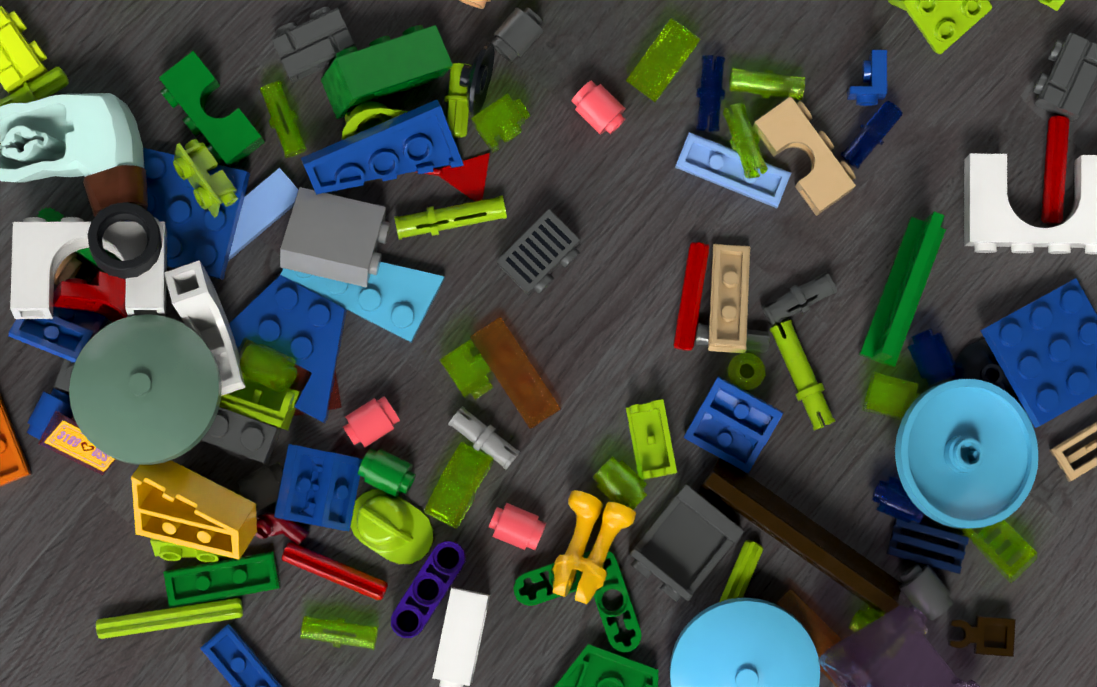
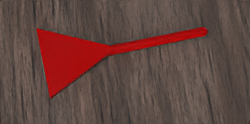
(468, 178)

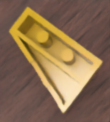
(191, 510)

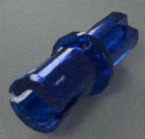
(872, 134)

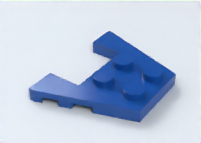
(302, 328)

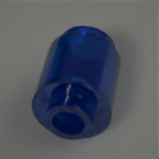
(932, 356)
(895, 502)

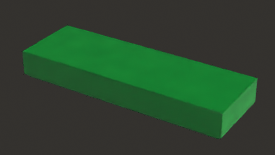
(221, 579)

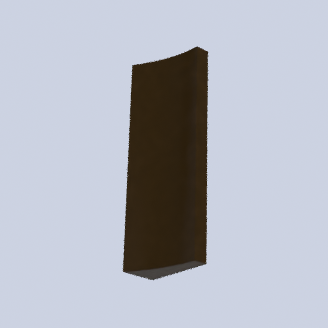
(803, 536)

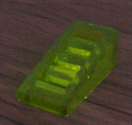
(1011, 572)

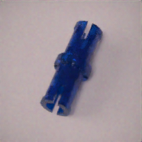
(710, 93)

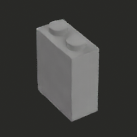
(334, 237)

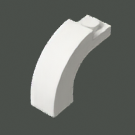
(203, 313)

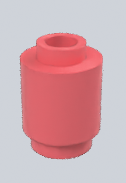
(599, 108)
(370, 421)
(517, 527)

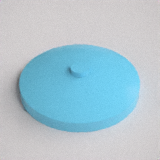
(966, 453)
(744, 646)

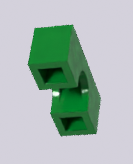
(189, 86)

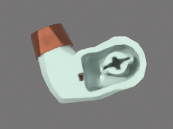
(75, 138)

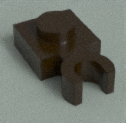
(989, 636)

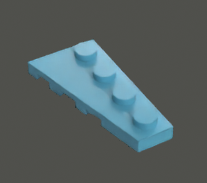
(393, 298)

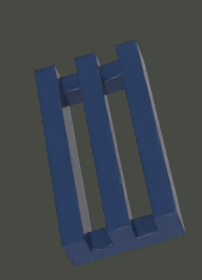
(958, 553)

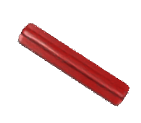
(1055, 170)
(691, 296)
(334, 571)

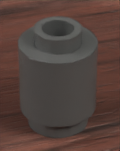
(517, 33)
(926, 591)

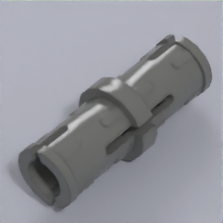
(799, 299)

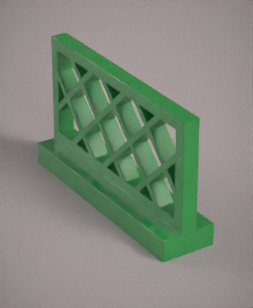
(903, 289)

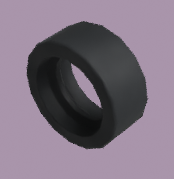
(122, 212)

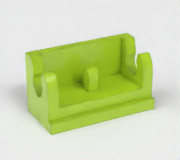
(262, 403)
(651, 440)

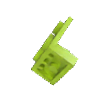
(944, 20)

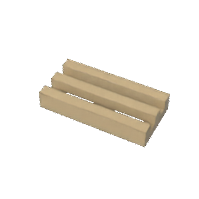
(1064, 462)

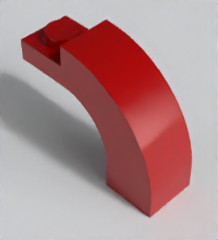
(103, 296)

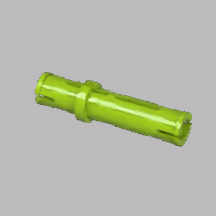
(450, 217)
(802, 375)

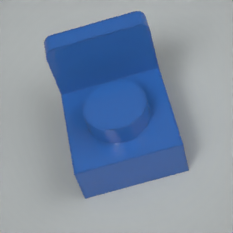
(875, 73)

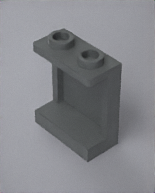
(684, 544)

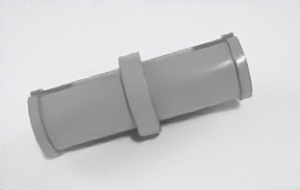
(484, 437)

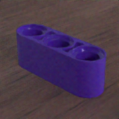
(414, 602)

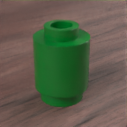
(387, 472)

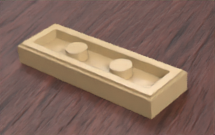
(729, 298)

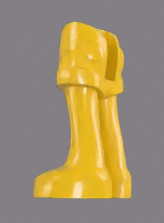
(565, 566)

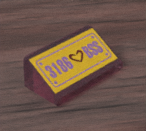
(67, 440)

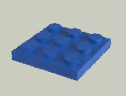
(190, 229)
(1049, 352)

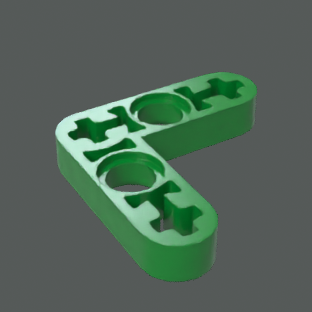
(613, 581)

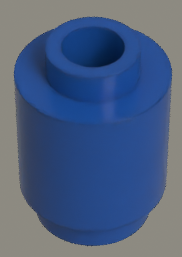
(45, 409)

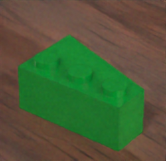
(385, 68)

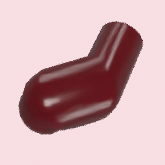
(271, 526)

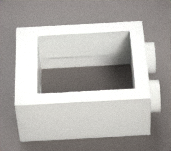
(460, 637)

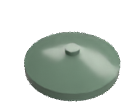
(145, 389)

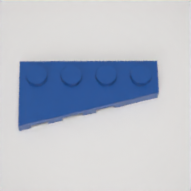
(395, 147)

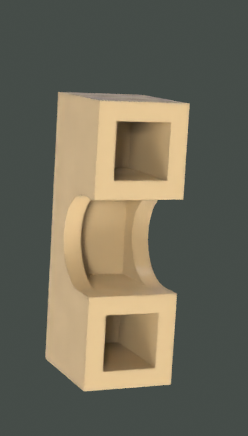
(790, 128)

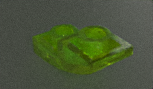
(663, 59)
(458, 485)

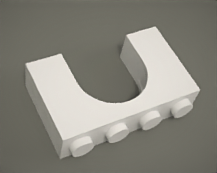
(993, 224)
(43, 245)

